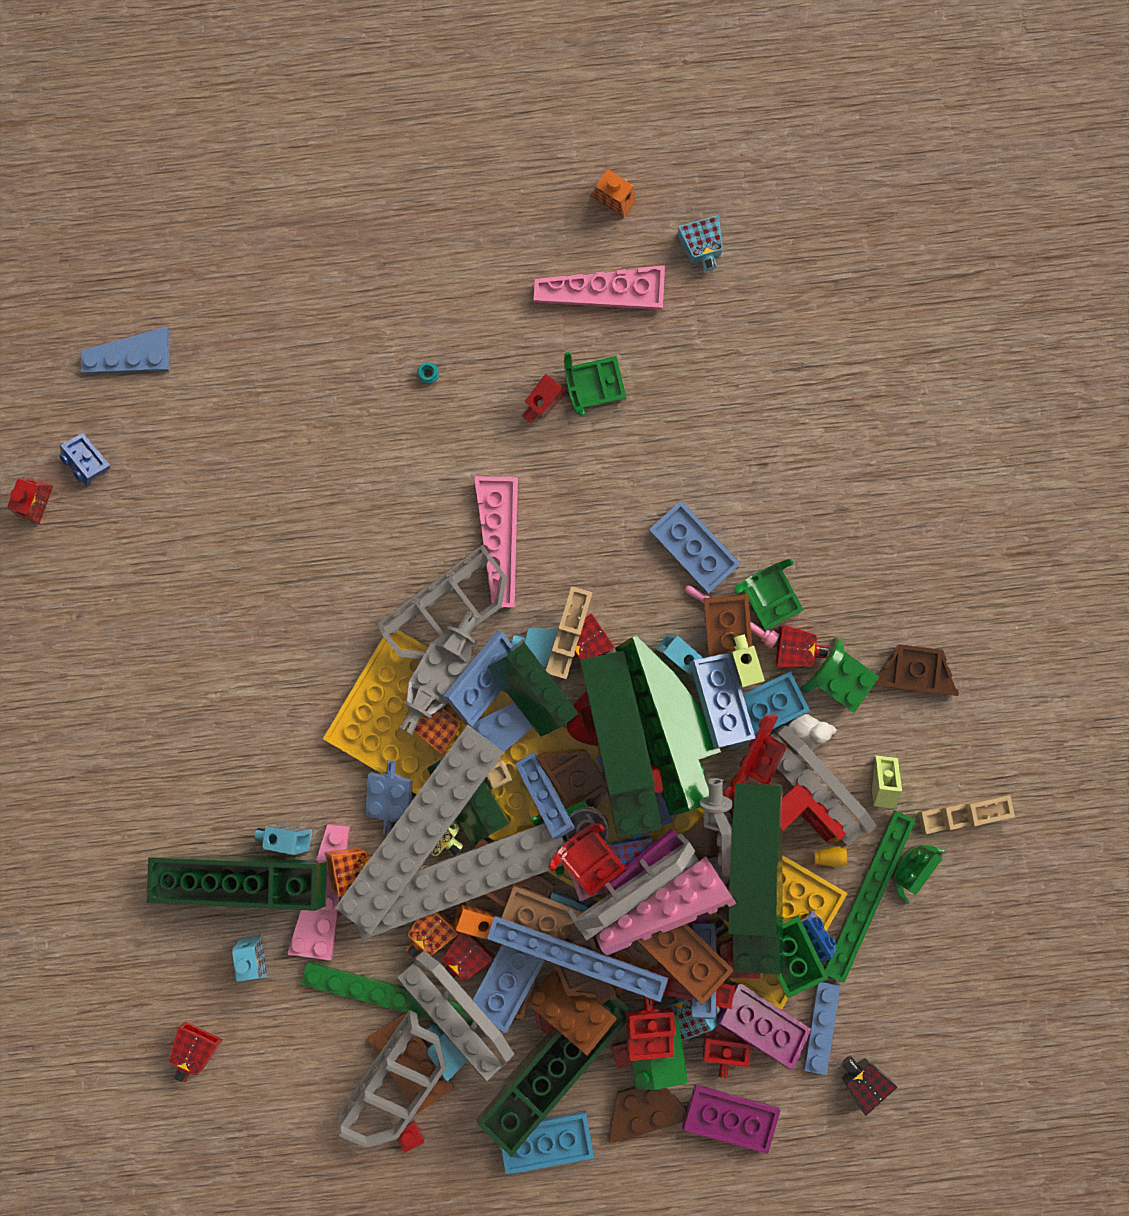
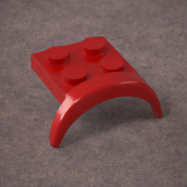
(588, 859)

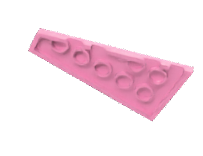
(676, 904)

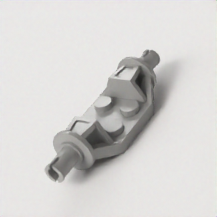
(438, 672)
(721, 821)

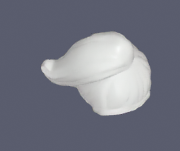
(811, 730)

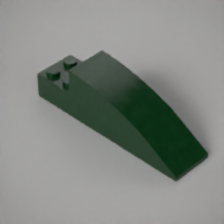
(621, 744)
(757, 879)
(238, 881)
(541, 1083)

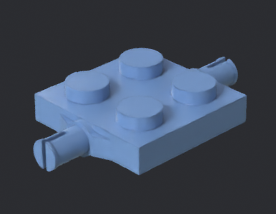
(388, 796)

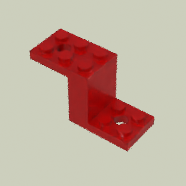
(798, 802)

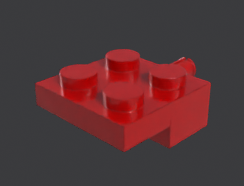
(650, 1032)
(726, 1049)

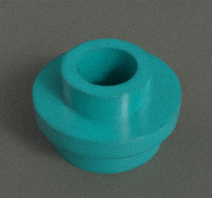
(425, 367)

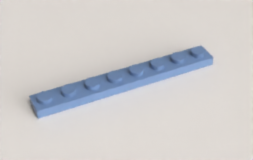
(578, 958)

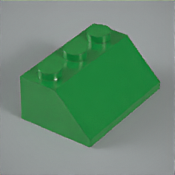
(800, 961)
(662, 1072)

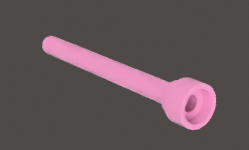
(768, 637)

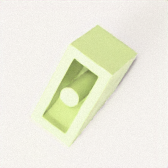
(886, 782)

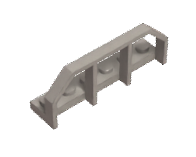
(440, 586)
(797, 772)
(635, 890)
(450, 1021)
(374, 1077)

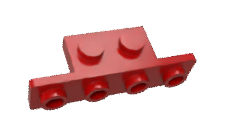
(762, 756)

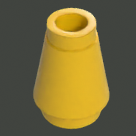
(832, 857)

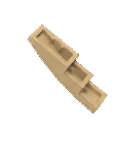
(568, 632)
(966, 814)

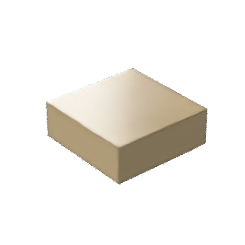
(499, 775)

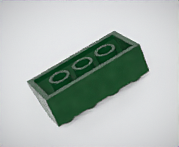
(532, 689)
(481, 814)

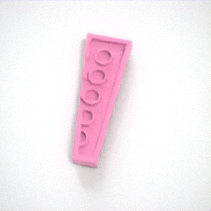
(619, 289)
(499, 529)
(317, 929)

